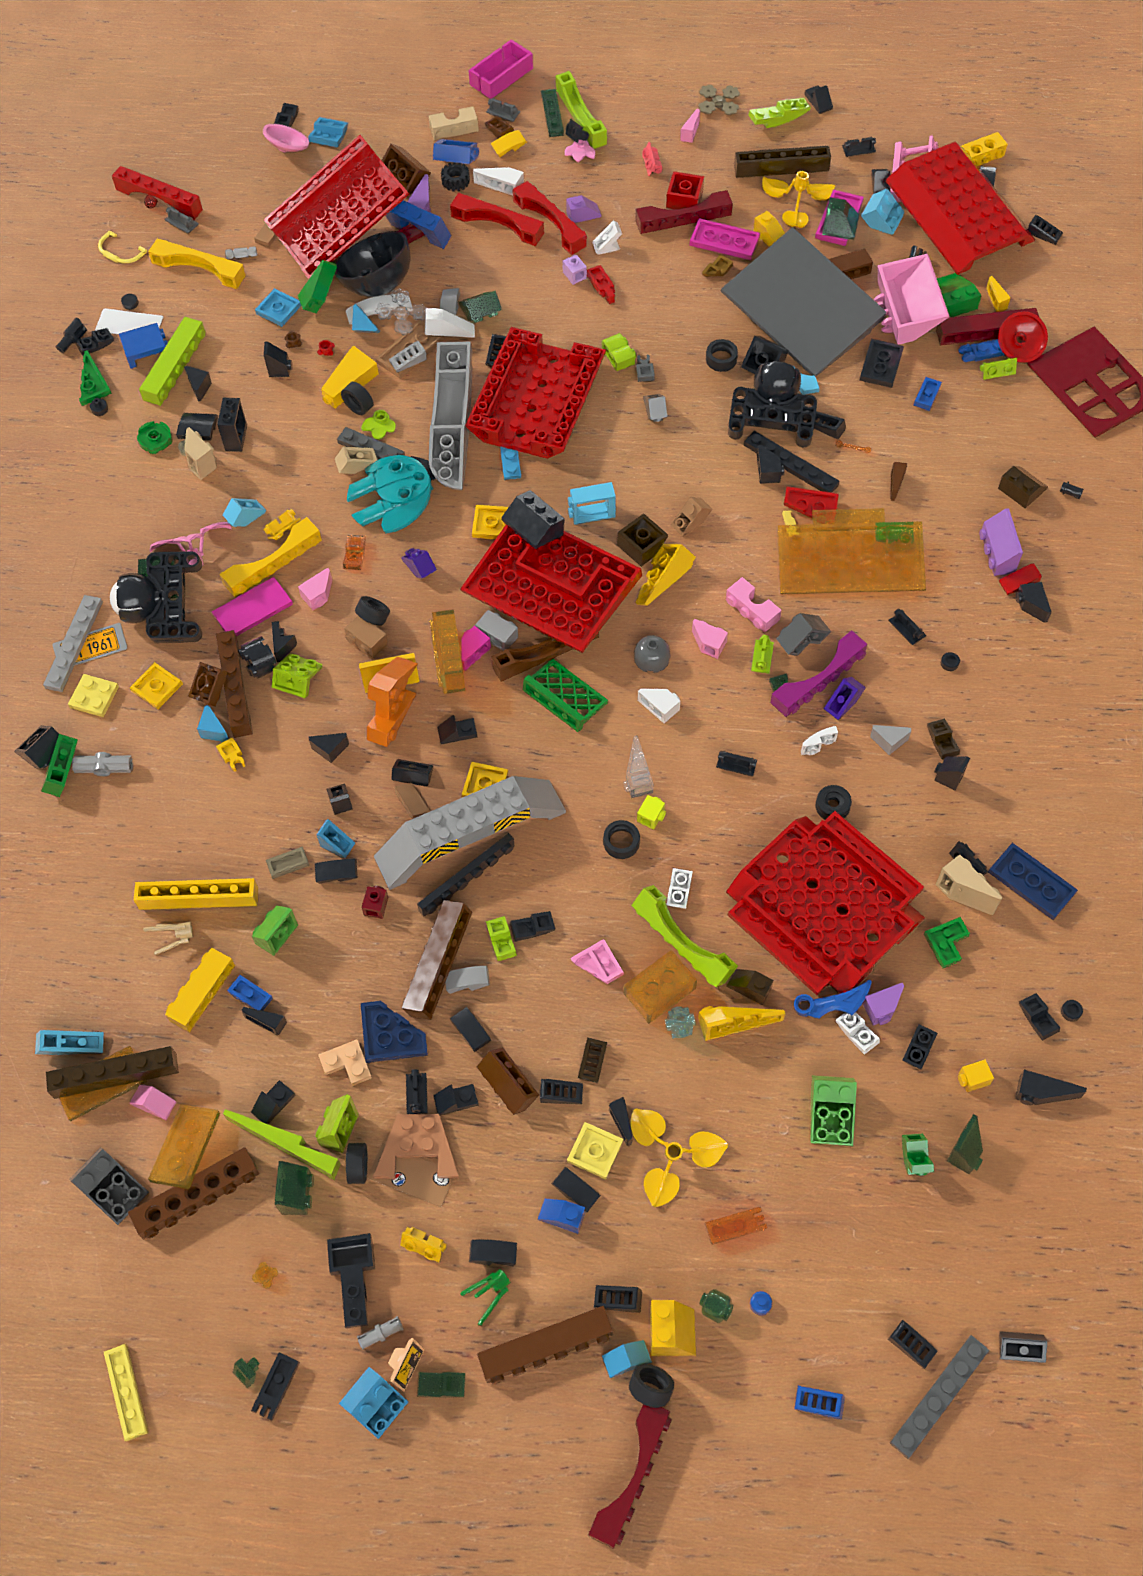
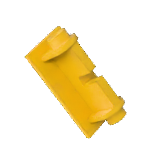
(287, 521)
(414, 1241)

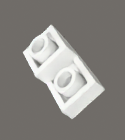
(813, 743)
(679, 888)
(858, 1032)

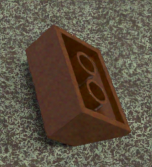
(404, 167)

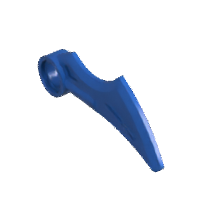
(846, 1002)

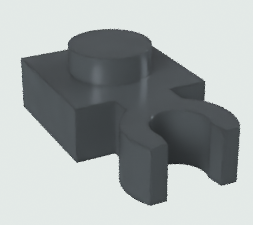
(644, 369)

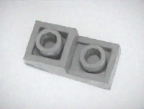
(449, 300)
(469, 977)

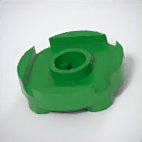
(157, 444)

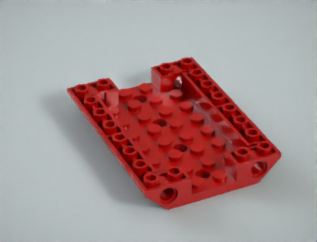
(514, 389)

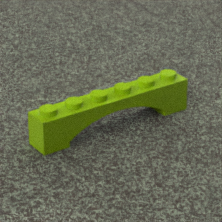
(569, 93)
(714, 967)

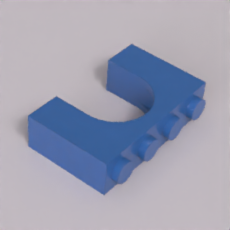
(427, 222)

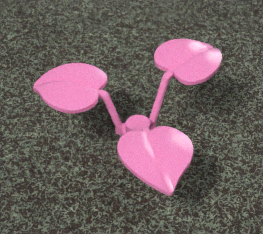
(188, 539)

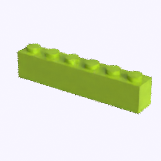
(172, 361)

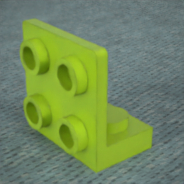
(294, 675)

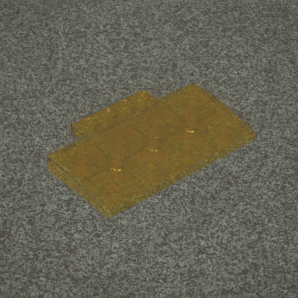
(851, 554)

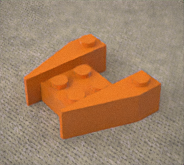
(391, 700)

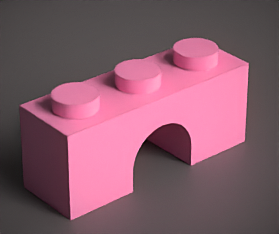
(762, 615)

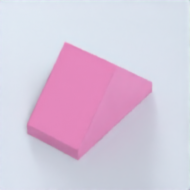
(153, 1101)

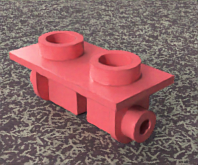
(651, 159)

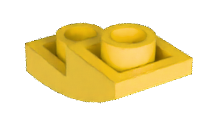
(510, 141)

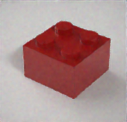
(684, 190)

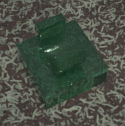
(246, 1371)

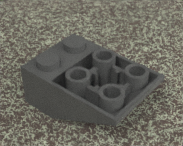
(109, 1185)

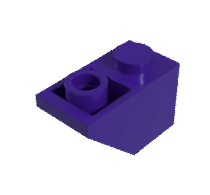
(419, 562)

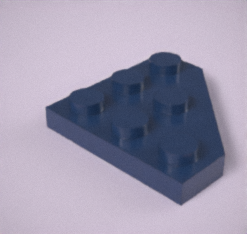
(389, 1034)

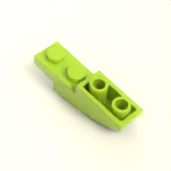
(780, 114)

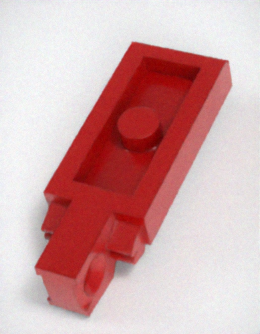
(602, 283)

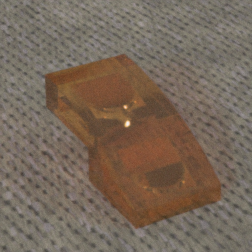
(354, 552)

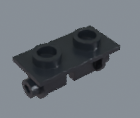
(576, 131)
(854, 147)
(907, 627)
(736, 763)
(963, 850)
(416, 1093)

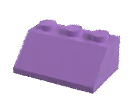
(1001, 543)

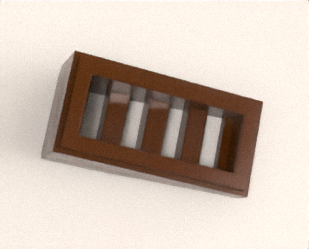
(501, 129)
(897, 474)

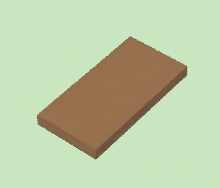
(428, 342)

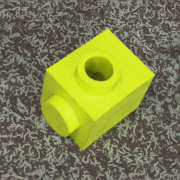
(651, 812)

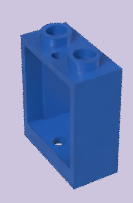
(455, 151)

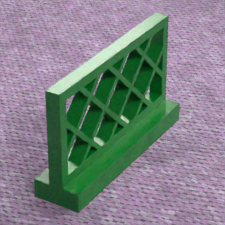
(554, 702)

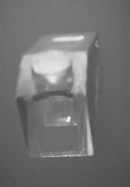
(638, 777)

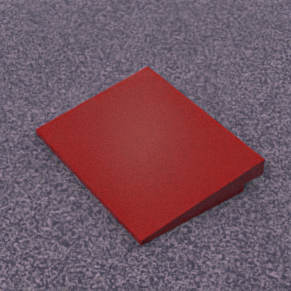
(558, 589)

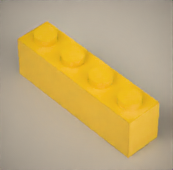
(200, 989)

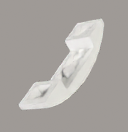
(370, 305)

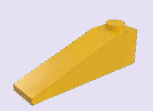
(729, 1020)

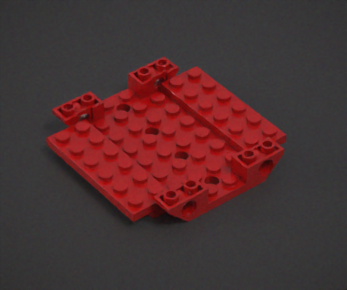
(803, 923)

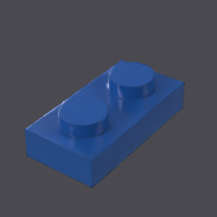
(927, 393)
(249, 994)

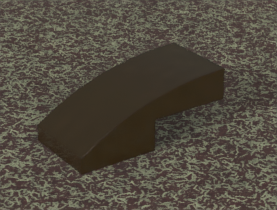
(942, 738)

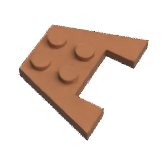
(416, 1138)

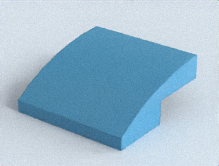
(328, 132)

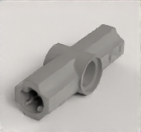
(102, 764)

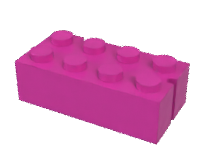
(494, 76)

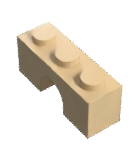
(444, 128)

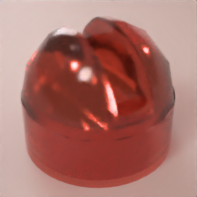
(150, 201)

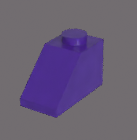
(844, 697)

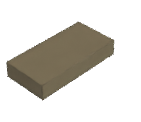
(287, 862)

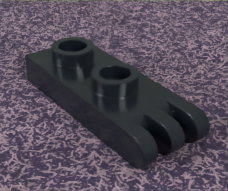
(275, 1385)

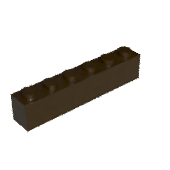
(782, 161)
(112, 1072)

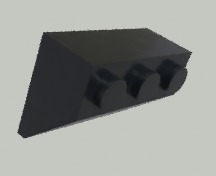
(534, 519)

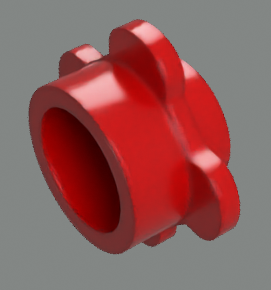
(326, 348)

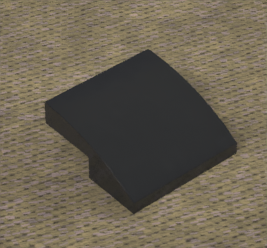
(199, 422)

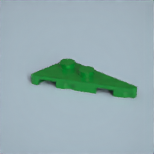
(93, 383)

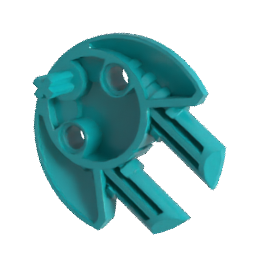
(403, 489)

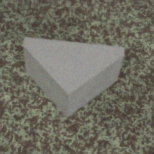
(890, 737)

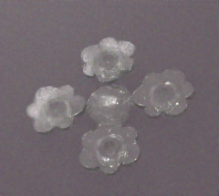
(401, 312)

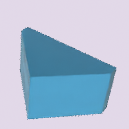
(362, 322)
(210, 727)
(334, 839)
(626, 1358)

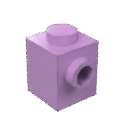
(574, 269)

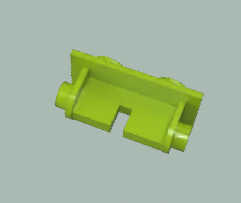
(999, 368)
(762, 655)

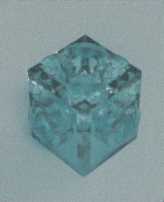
(676, 1026)

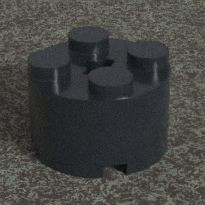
(258, 657)

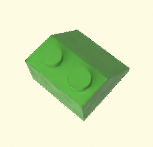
(275, 929)

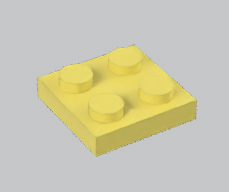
(93, 695)
(595, 1150)

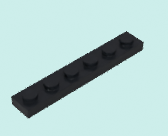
(794, 464)
(460, 879)

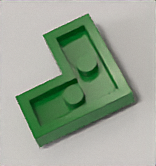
(943, 938)

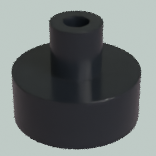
(99, 407)

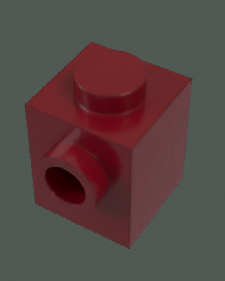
(375, 902)

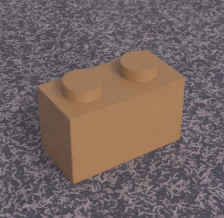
(366, 636)

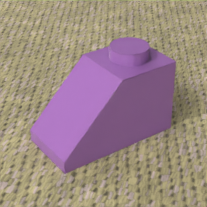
(581, 209)
(882, 1004)

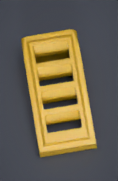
(998, 295)

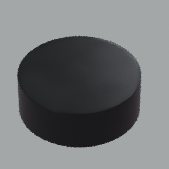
(129, 301)
(950, 661)
(1071, 1010)

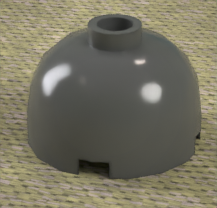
(652, 654)

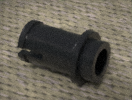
(1071, 490)

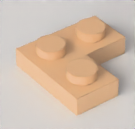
(348, 1057)

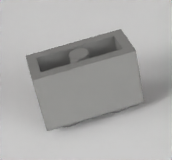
(501, 632)

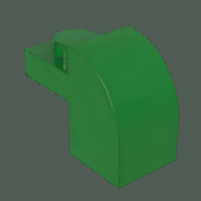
(916, 1154)

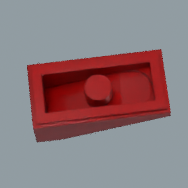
(1025, 575)

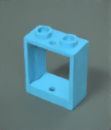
(594, 511)

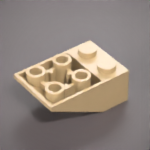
(967, 886)

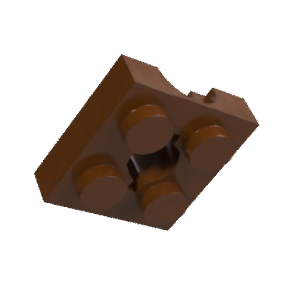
(207, 684)

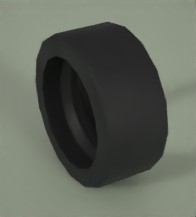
(721, 345)
(357, 398)
(621, 825)
(356, 1163)
(646, 1394)

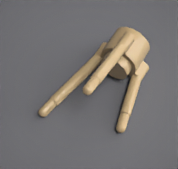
(182, 931)

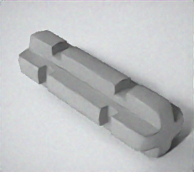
(241, 252)

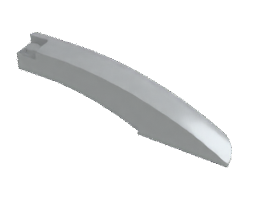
(450, 413)

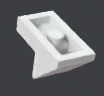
(607, 239)

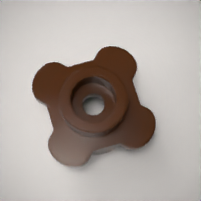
(293, 340)

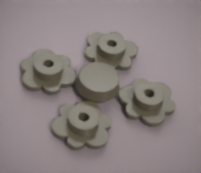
(719, 101)

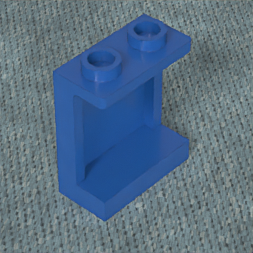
(142, 342)

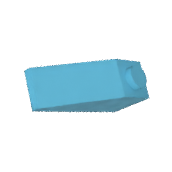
(68, 1042)

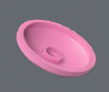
(285, 138)

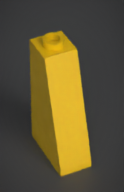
(353, 368)

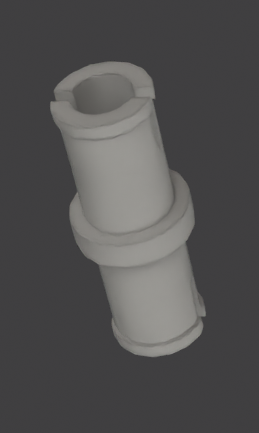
(380, 1332)

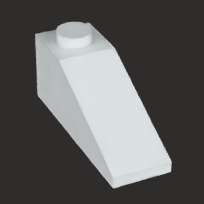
(499, 178)
(442, 323)

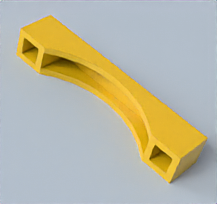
(170, 254)
(244, 576)

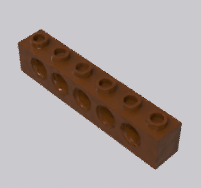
(142, 1215)

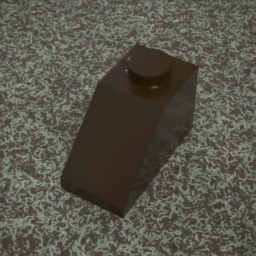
(751, 984)

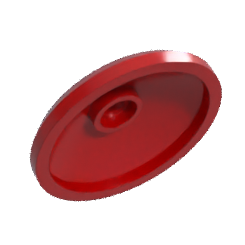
(1030, 331)

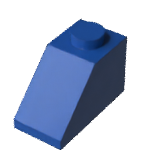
(562, 1214)

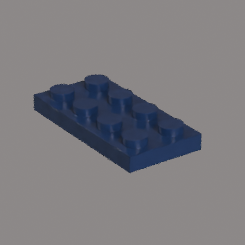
(1032, 881)

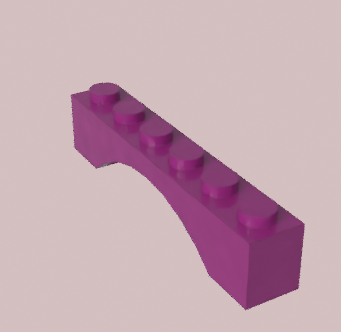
(792, 695)

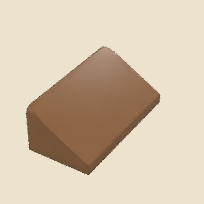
(411, 800)

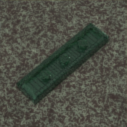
(552, 113)

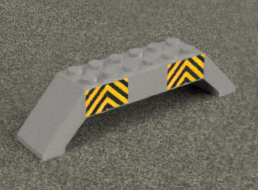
(465, 823)

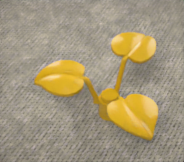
(777, 188)
(661, 1185)

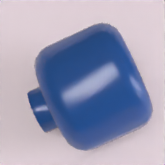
(761, 1303)

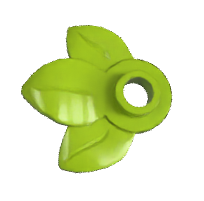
(379, 424)

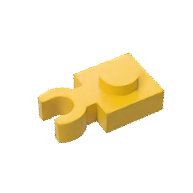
(230, 753)

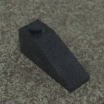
(1042, 1089)

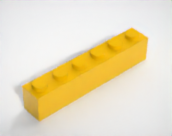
(196, 894)

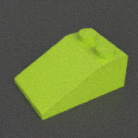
(338, 1124)

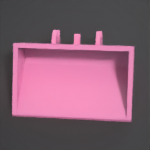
(910, 298)

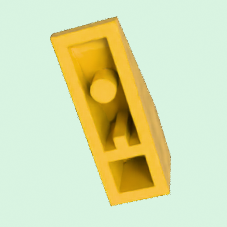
(768, 227)

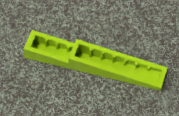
(287, 1142)

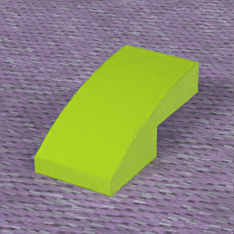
(501, 938)

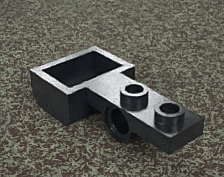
(350, 1258)

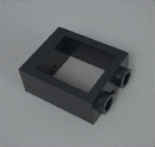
(231, 423)

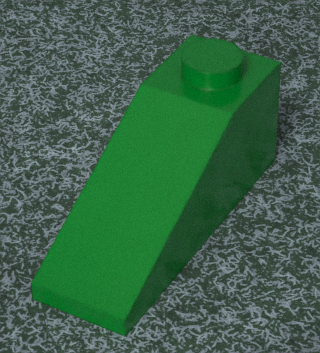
(317, 287)
(59, 765)

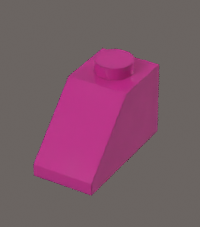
(473, 646)

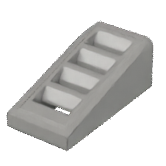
(414, 349)

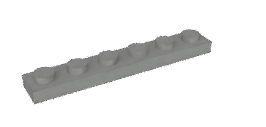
(73, 643)

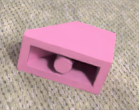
(317, 589)

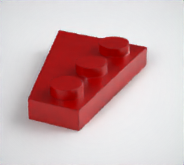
(808, 500)

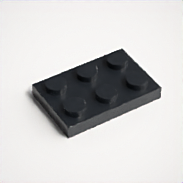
(881, 363)

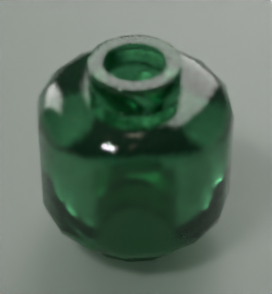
(716, 1306)

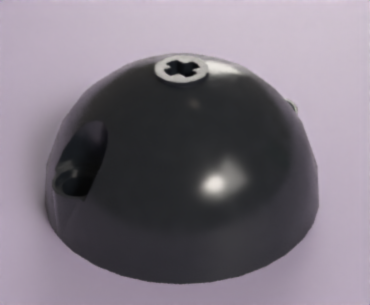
(367, 273)

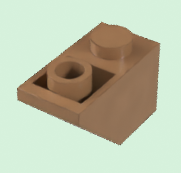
(691, 515)

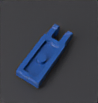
(981, 351)

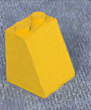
(672, 1329)

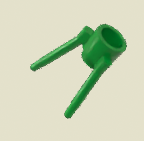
(497, 1282)

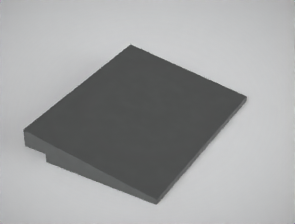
(804, 302)

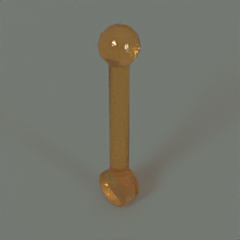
(839, 444)

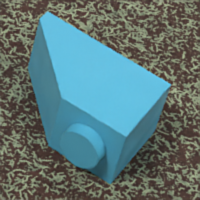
(243, 511)

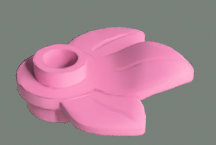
(580, 150)

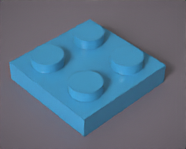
(278, 307)

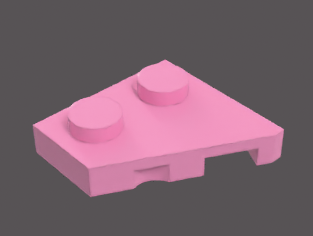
(599, 962)

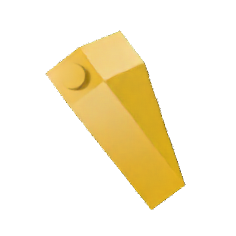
(668, 566)

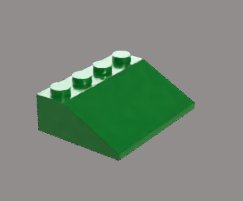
(959, 294)

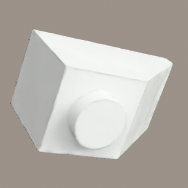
(660, 702)

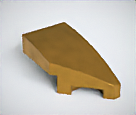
(718, 268)

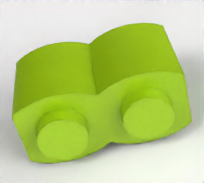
(619, 352)

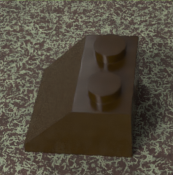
(1021, 486)
(641, 539)

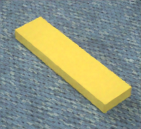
(126, 1392)

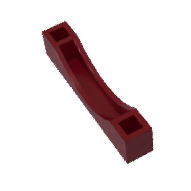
(655, 219)
(611, 1519)

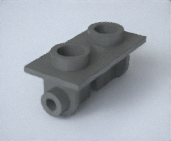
(503, 111)
(180, 220)

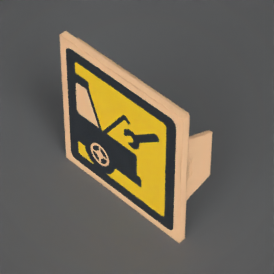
(404, 1363)

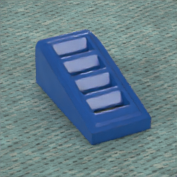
(818, 1410)

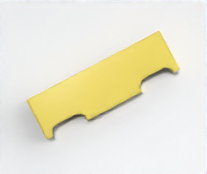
(788, 519)

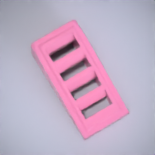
(690, 127)

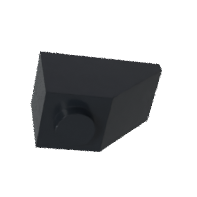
(276, 361)
(769, 466)
(1034, 601)
(951, 771)

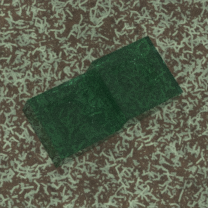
(441, 1385)

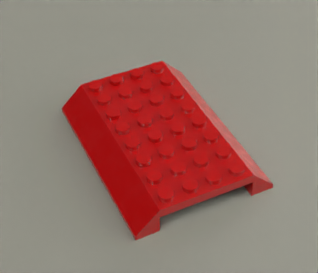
(336, 206)
(957, 206)

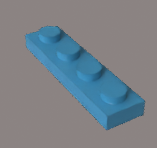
(510, 463)

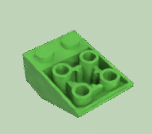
(833, 1110)

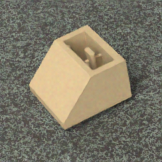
(199, 454)

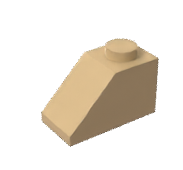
(354, 459)

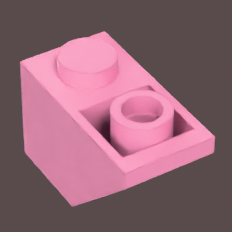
(709, 638)

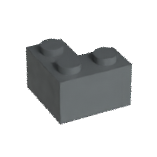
(801, 632)

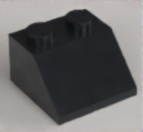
(761, 352)
(39, 747)

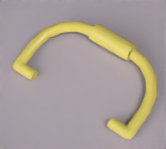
(115, 258)

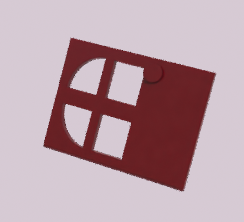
(1081, 361)

